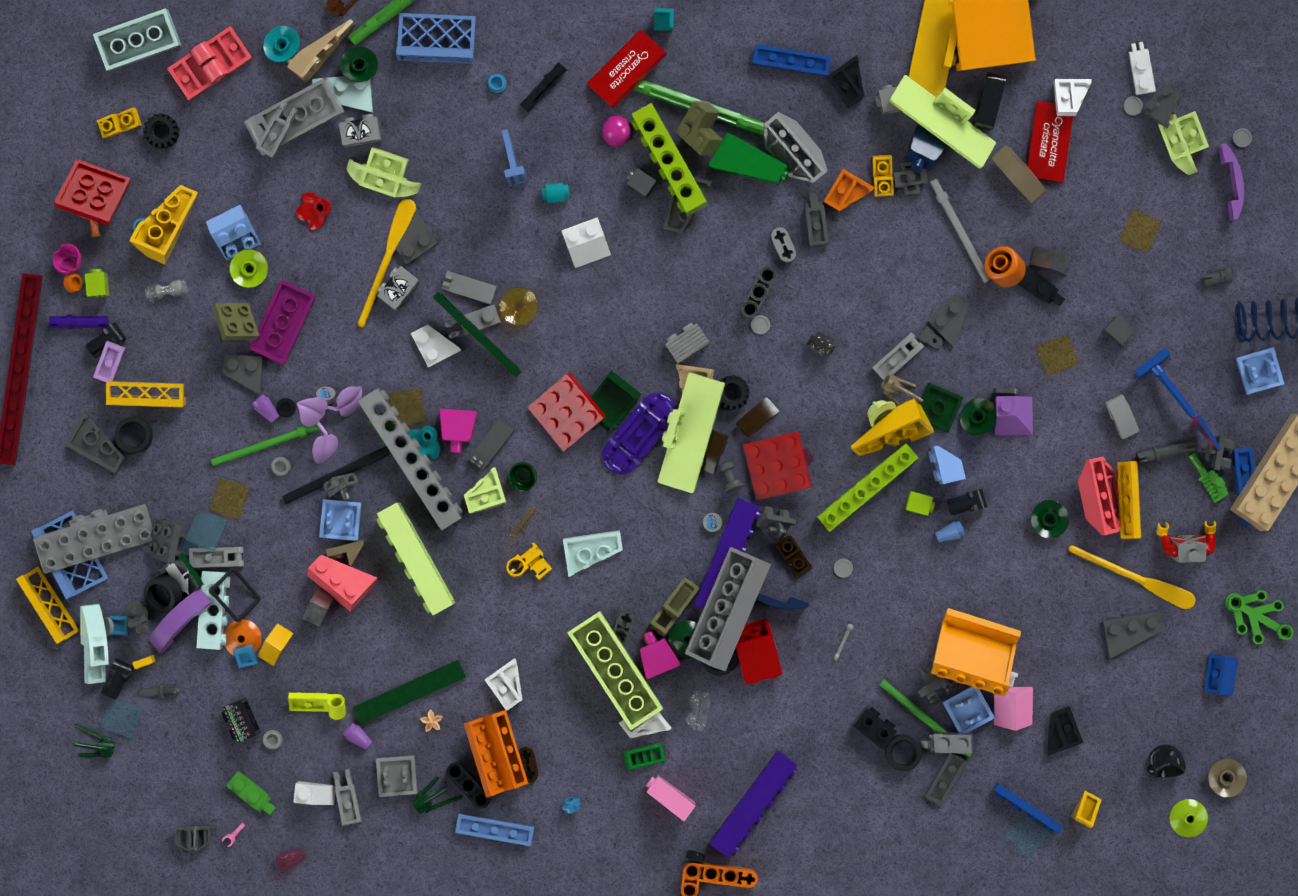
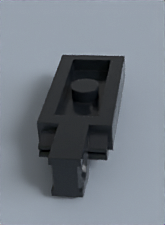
(1040, 287)

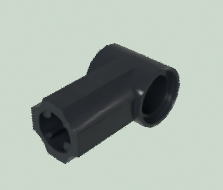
(111, 333)
(971, 501)
(118, 676)

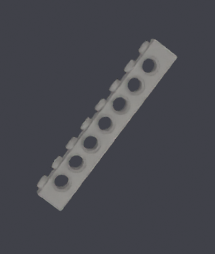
(442, 518)

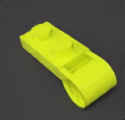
(318, 703)

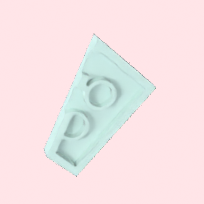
(351, 94)
(589, 549)

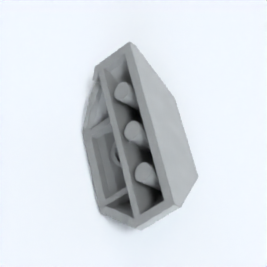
(793, 147)

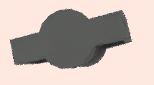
(188, 829)

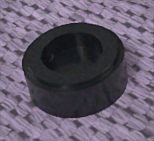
(286, 407)
(695, 856)

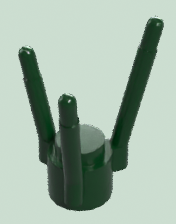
(104, 748)
(423, 802)

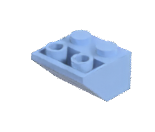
(232, 232)
(947, 466)

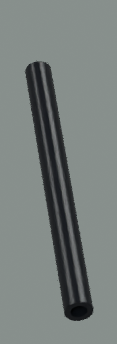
(350, 468)

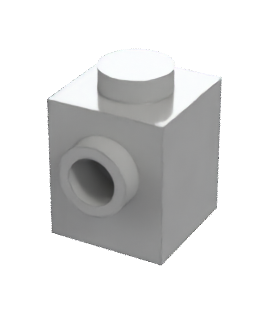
(882, 100)

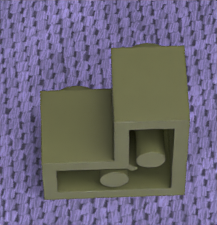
(697, 130)

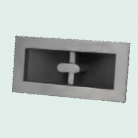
(1050, 260)

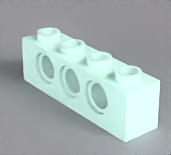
(204, 638)

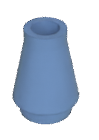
(950, 532)

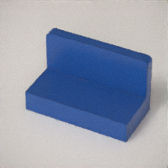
(1221, 674)

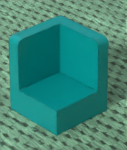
(663, 19)

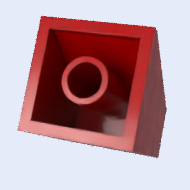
(758, 653)

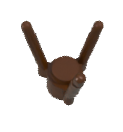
(336, 7)

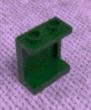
(614, 399)

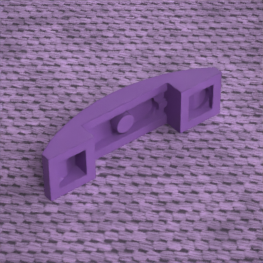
(1228, 157)
(177, 619)

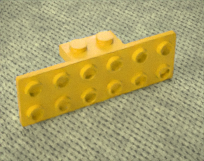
(934, 46)

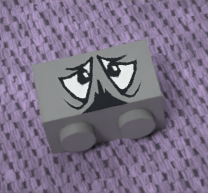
(360, 131)
(398, 287)

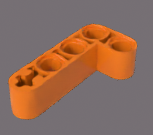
(719, 878)

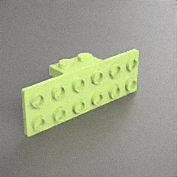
(945, 118)
(690, 432)

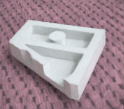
(1070, 95)
(433, 345)
(506, 684)
(652, 725)

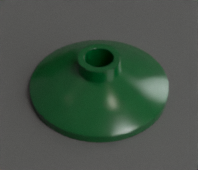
(355, 57)
(972, 411)
(1059, 516)
(677, 636)

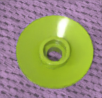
(242, 261)
(1179, 816)

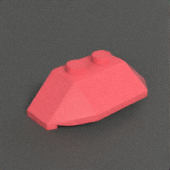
(1100, 495)

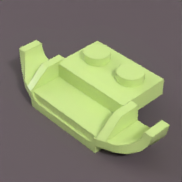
(1184, 138)
(383, 174)

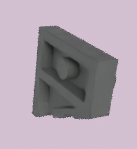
(245, 370)

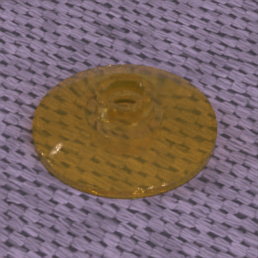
(509, 301)

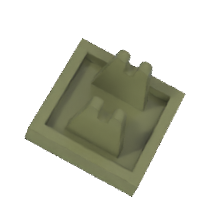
(235, 321)

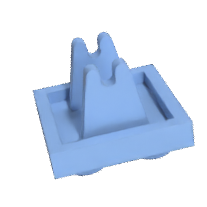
(1259, 371)
(340, 520)
(968, 710)

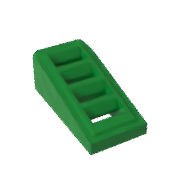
(627, 759)

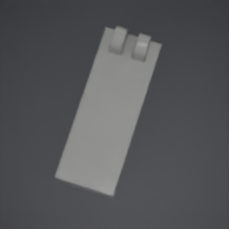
(469, 287)

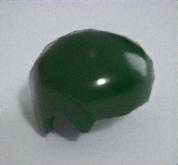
(525, 470)

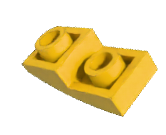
(119, 123)
(883, 175)

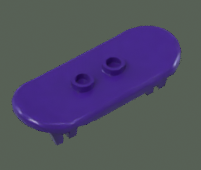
(638, 434)

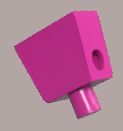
(457, 427)
(657, 656)

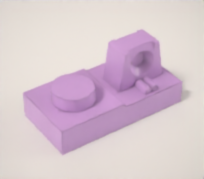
(109, 362)

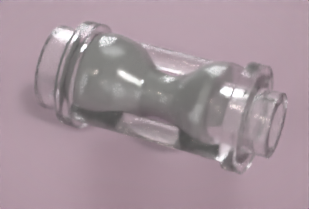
(175, 288)

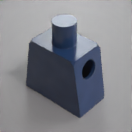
(924, 149)

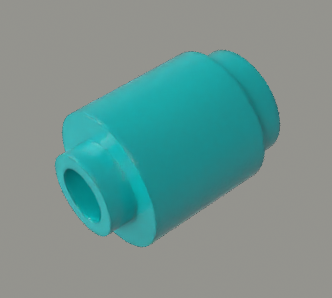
(555, 193)

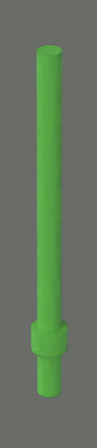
(301, 432)
(914, 709)

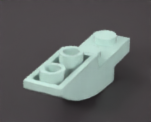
(95, 643)

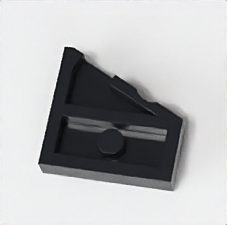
(848, 82)
(1062, 731)

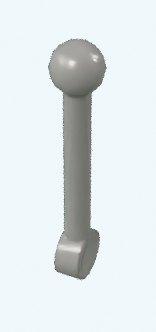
(849, 627)

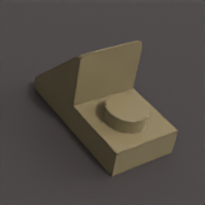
(352, 550)

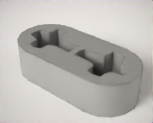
(787, 242)

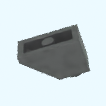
(318, 607)

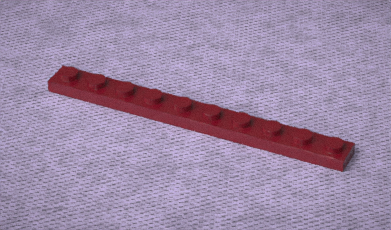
(19, 367)

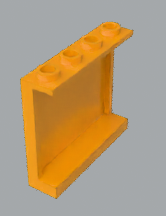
(992, 33)
(975, 652)

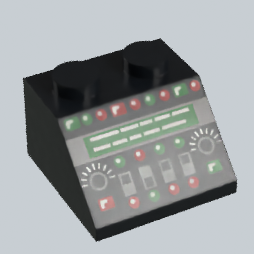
(241, 720)

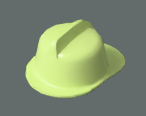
(879, 410)

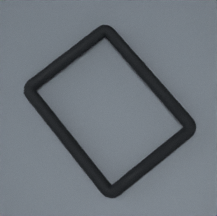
(225, 606)

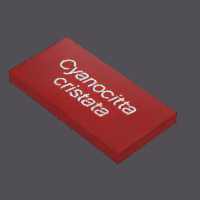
(626, 69)
(1049, 143)

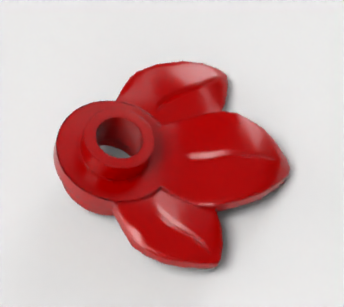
(311, 212)

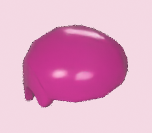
(616, 131)
(61, 258)

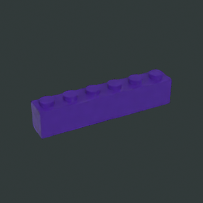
(734, 536)
(753, 803)

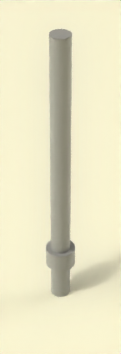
(942, 198)

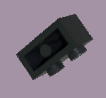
(875, 728)

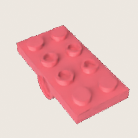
(209, 63)

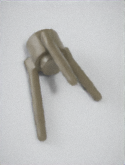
(892, 384)

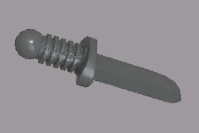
(162, 691)

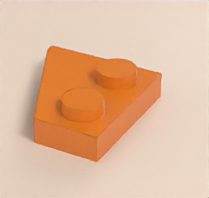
(846, 191)

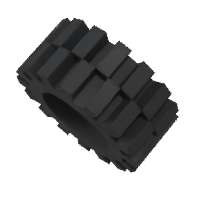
(150, 126)
(744, 393)

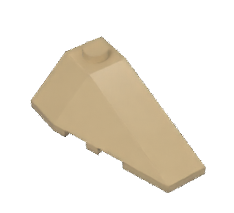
(312, 57)

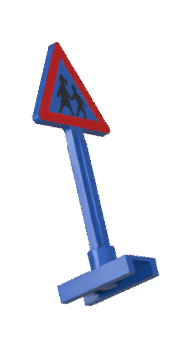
(1154, 365)

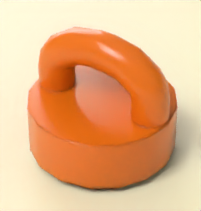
(73, 283)

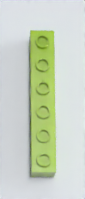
(646, 116)
(867, 487)

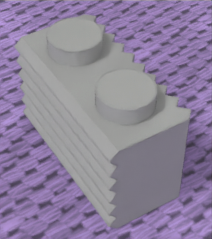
(687, 342)

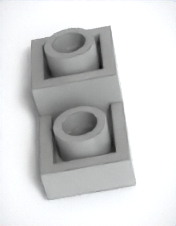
(1122, 416)

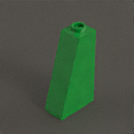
(746, 161)

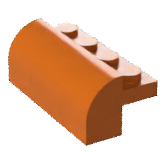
(495, 753)

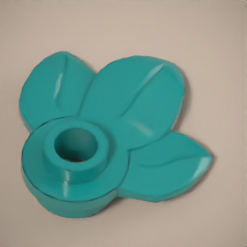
(428, 446)

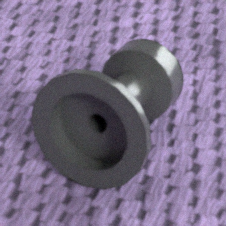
(732, 484)

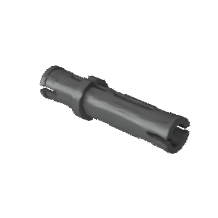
(1157, 454)

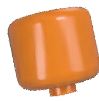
(1004, 266)

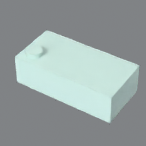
(137, 39)

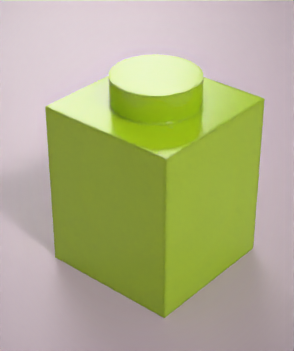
(96, 283)
(919, 503)

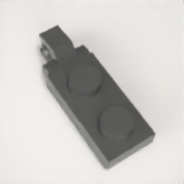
(816, 222)
(948, 742)

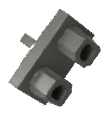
(1217, 461)
(776, 524)
(137, 616)

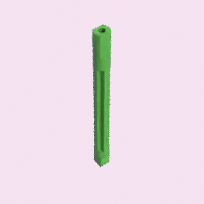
(378, 20)
(685, 101)

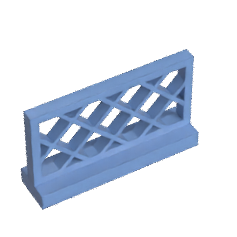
(438, 53)
(515, 174)
(61, 575)

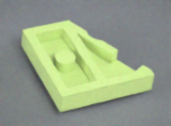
(485, 494)

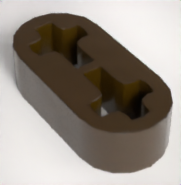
(532, 763)

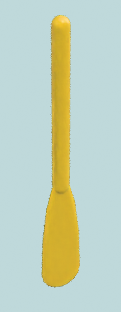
(402, 219)
(1166, 591)

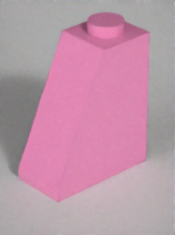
(670, 797)

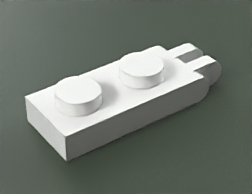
(1141, 70)

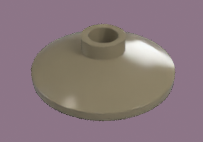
(1236, 781)

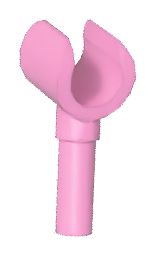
(232, 836)

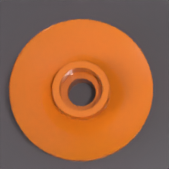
(245, 628)

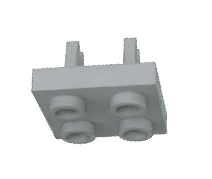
(396, 776)

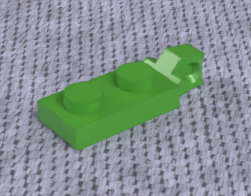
(250, 793)

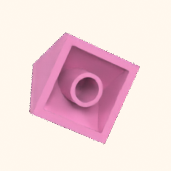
(1014, 709)

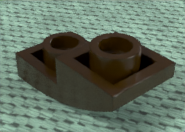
(757, 417)
(714, 451)
(793, 556)

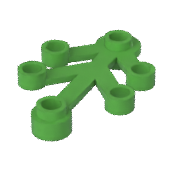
(1256, 614)

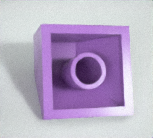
(1013, 415)

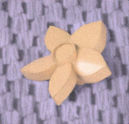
(431, 721)

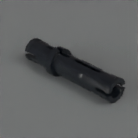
(540, 90)

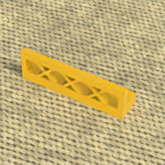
(134, 400)
(1129, 500)
(40, 607)

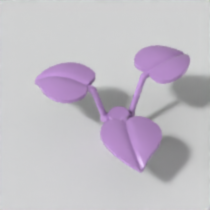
(313, 409)

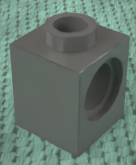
(640, 182)
(1119, 331)

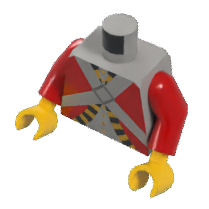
(1188, 547)

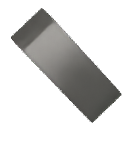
(759, 283)

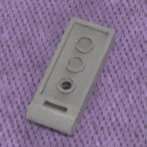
(314, 105)

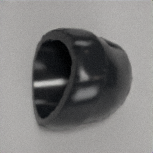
(1166, 762)

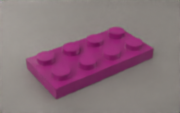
(282, 322)

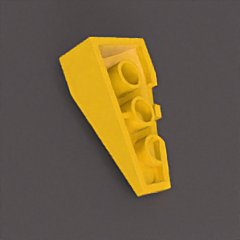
(161, 229)
(900, 424)

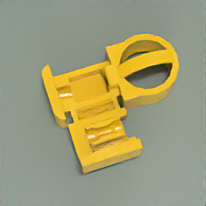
(530, 558)

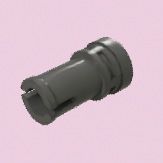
(1223, 277)

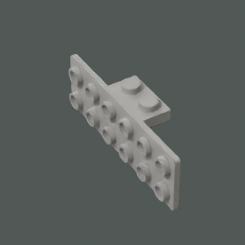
(93, 537)

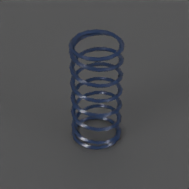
(1243, 329)

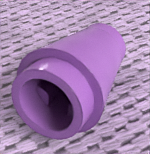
(265, 408)
(357, 736)

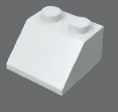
(586, 242)

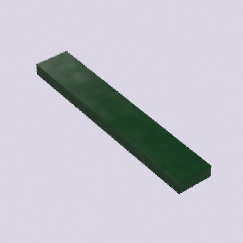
(476, 333)
(409, 692)

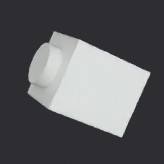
(314, 793)

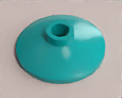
(278, 37)

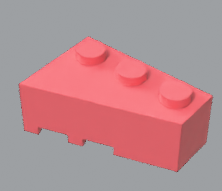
(341, 581)

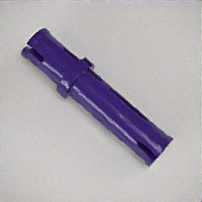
(78, 321)

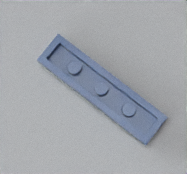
(494, 829)

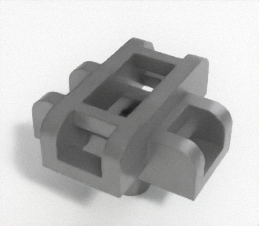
(911, 177)
(340, 484)

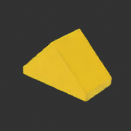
(275, 644)
(1086, 809)

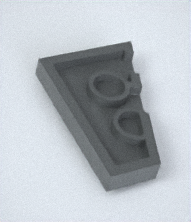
(675, 220)
(94, 444)
(1130, 630)

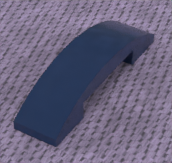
(792, 604)

